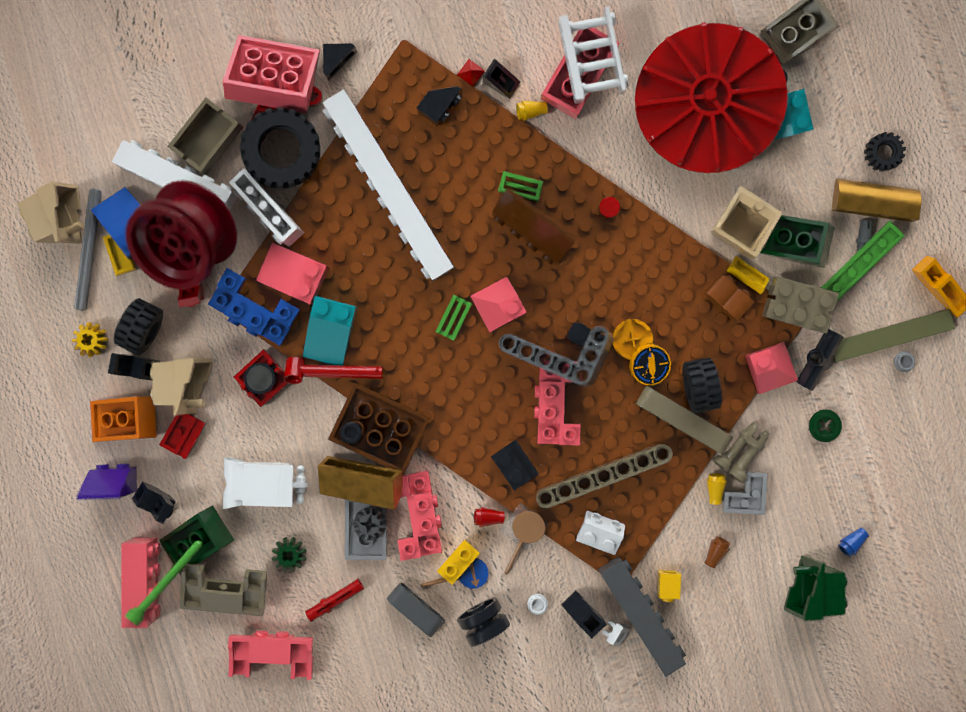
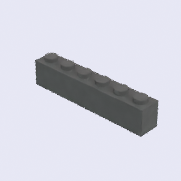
(642, 616)

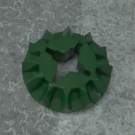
(834, 425)

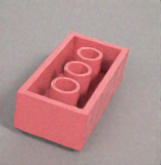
(559, 91)
(139, 578)

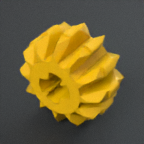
(83, 337)

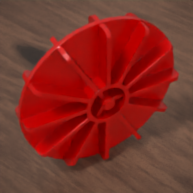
(711, 98)

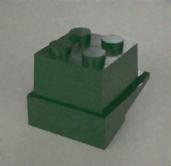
(816, 591)

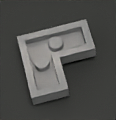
(751, 500)

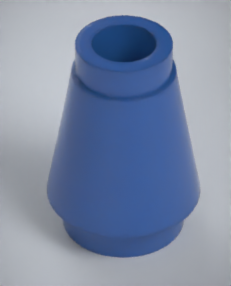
(853, 542)

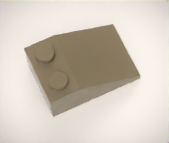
(799, 28)

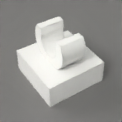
(618, 633)

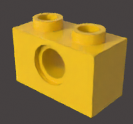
(458, 562)

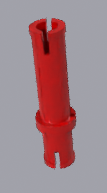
(326, 605)

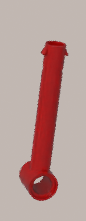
(296, 370)

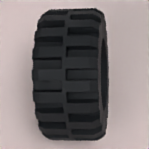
(280, 119)

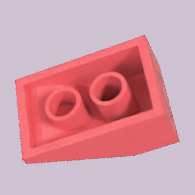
(292, 273)

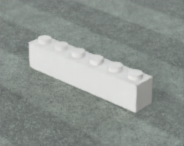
(161, 172)

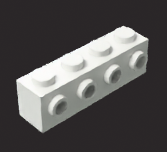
(266, 207)

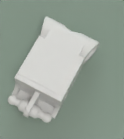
(262, 483)

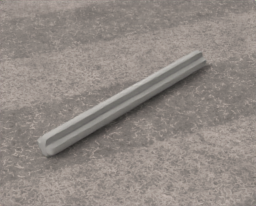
(87, 251)

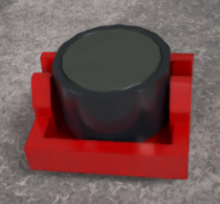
(261, 378)

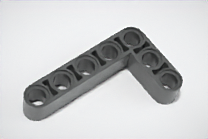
(557, 361)

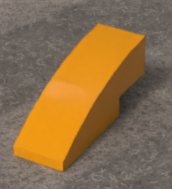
(941, 285)

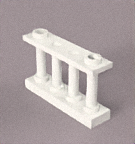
(572, 48)

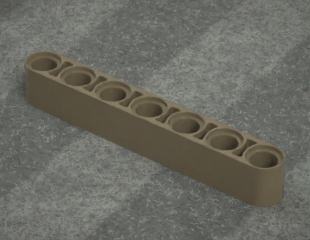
(614, 476)

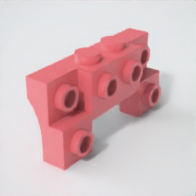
(551, 410)
(423, 517)
(270, 649)

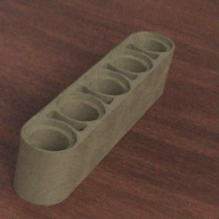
(684, 420)

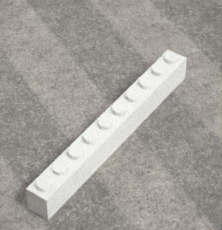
(386, 182)

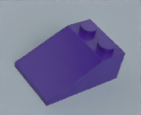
(109, 482)

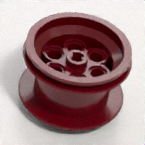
(181, 235)

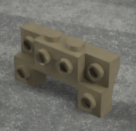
(223, 595)

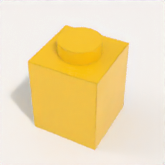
(668, 585)

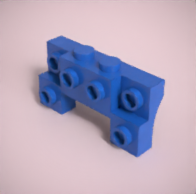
(250, 314)

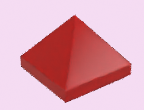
(471, 72)

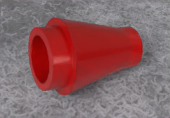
(487, 517)

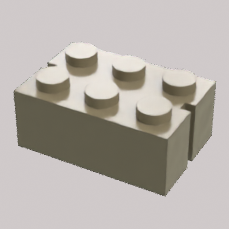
(205, 136)
(800, 304)

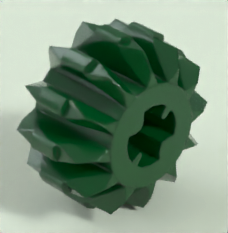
(289, 562)

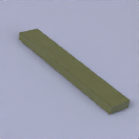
(894, 335)

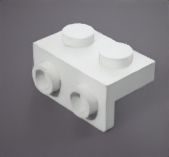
(601, 532)

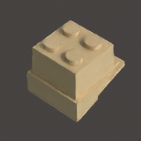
(53, 214)
(746, 223)
(180, 383)

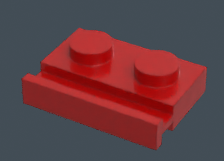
(182, 434)

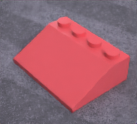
(271, 74)

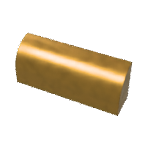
(876, 200)
(360, 482)

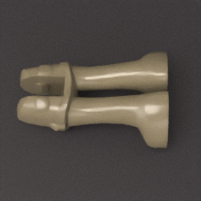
(755, 445)

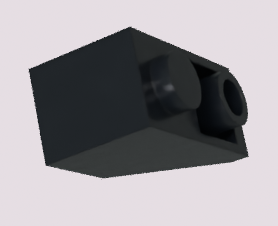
(438, 103)
(584, 614)

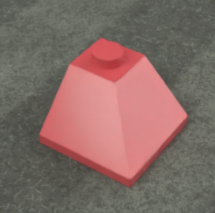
(498, 304)
(771, 368)

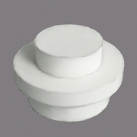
(537, 604)

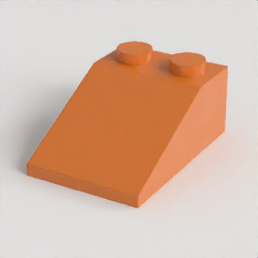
(123, 419)

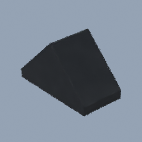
(335, 57)
(500, 79)

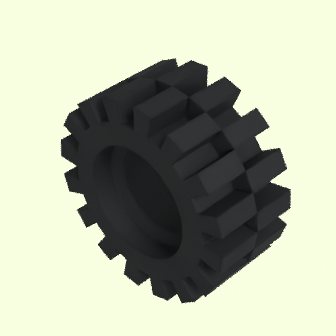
(893, 143)

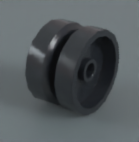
(483, 622)

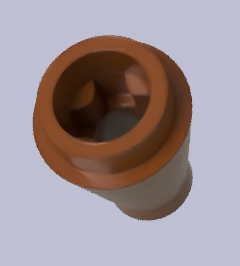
(718, 549)

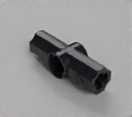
(813, 370)

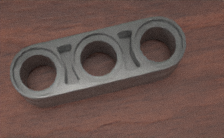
(415, 609)

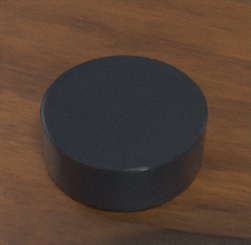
(351, 432)

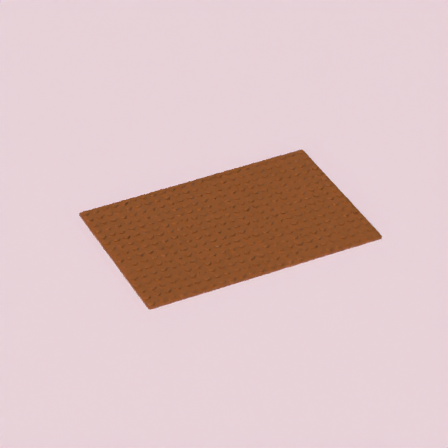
(469, 386)

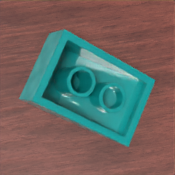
(797, 115)
(329, 331)

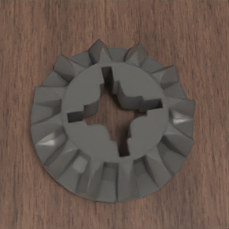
(377, 518)

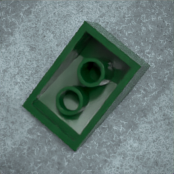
(800, 241)
(203, 526)

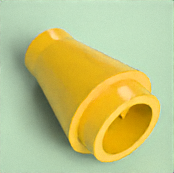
(530, 109)
(716, 485)

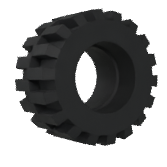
(138, 326)
(702, 385)

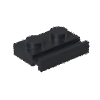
(514, 465)

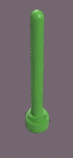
(136, 615)

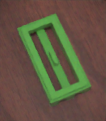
(521, 178)
(461, 301)

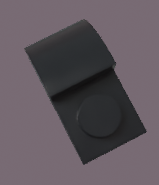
(131, 366)
(154, 501)

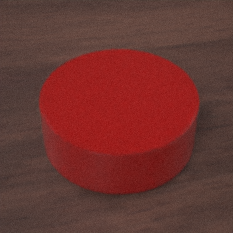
(609, 207)

